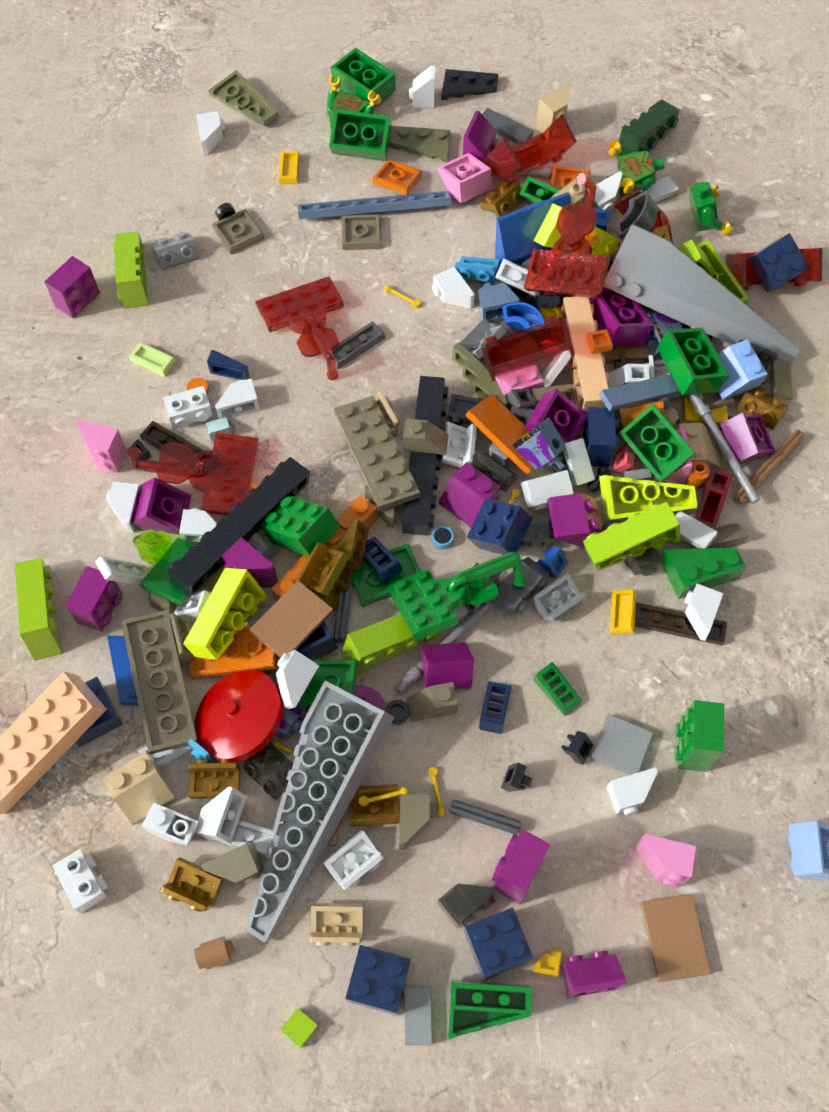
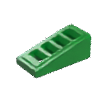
(563, 683)

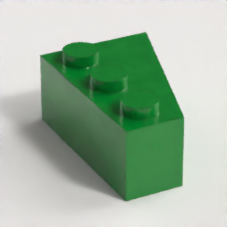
(701, 566)
(485, 1005)

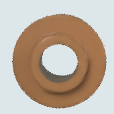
(214, 953)

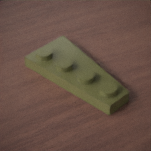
(244, 98)
(422, 140)

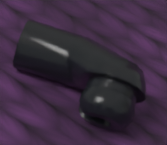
(595, 484)

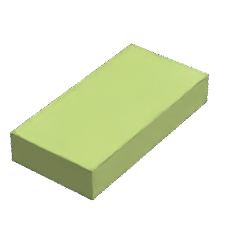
(152, 359)

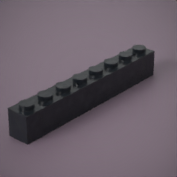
(422, 466)
(244, 520)

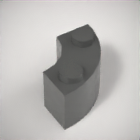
(641, 212)
(516, 598)

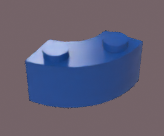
(521, 316)

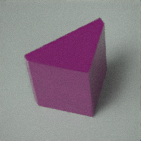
(447, 664)

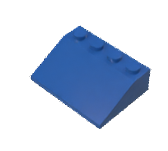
(518, 229)

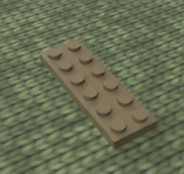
(376, 453)
(158, 682)

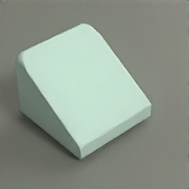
(220, 425)

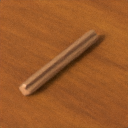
(771, 464)

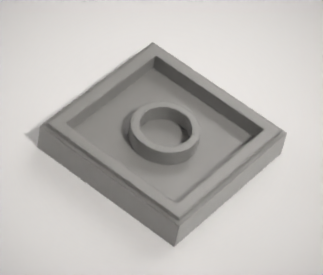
(621, 745)

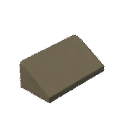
(781, 380)
(729, 536)
(180, 634)

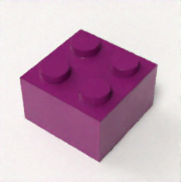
(72, 287)
(563, 413)
(94, 599)

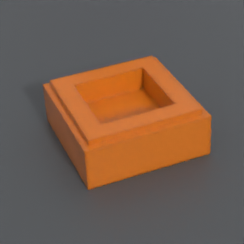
(599, 341)

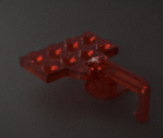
(571, 265)
(305, 312)
(225, 473)

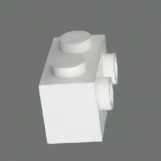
(188, 407)
(540, 489)
(81, 881)

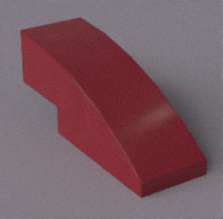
(713, 497)

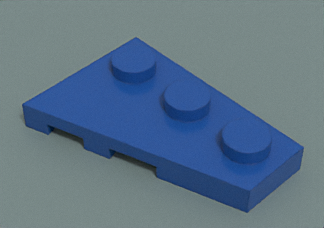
(122, 670)

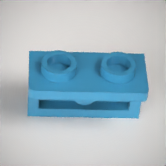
(478, 268)

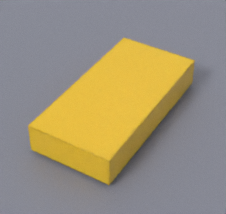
(289, 167)
(623, 612)

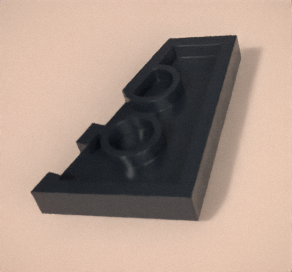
(465, 82)

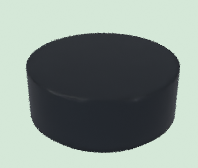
(224, 211)
(399, 710)

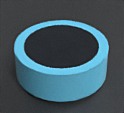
(442, 537)

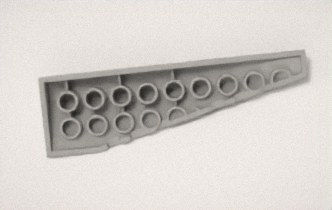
(674, 285)
(328, 767)

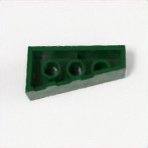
(650, 127)

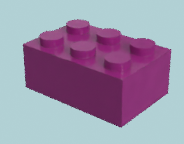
(622, 318)
(519, 865)

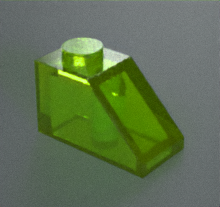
(152, 545)

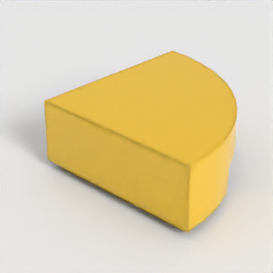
(549, 964)

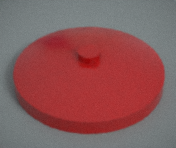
(239, 716)

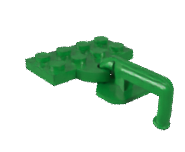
(430, 604)

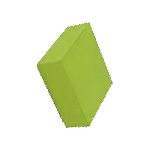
(299, 1028)

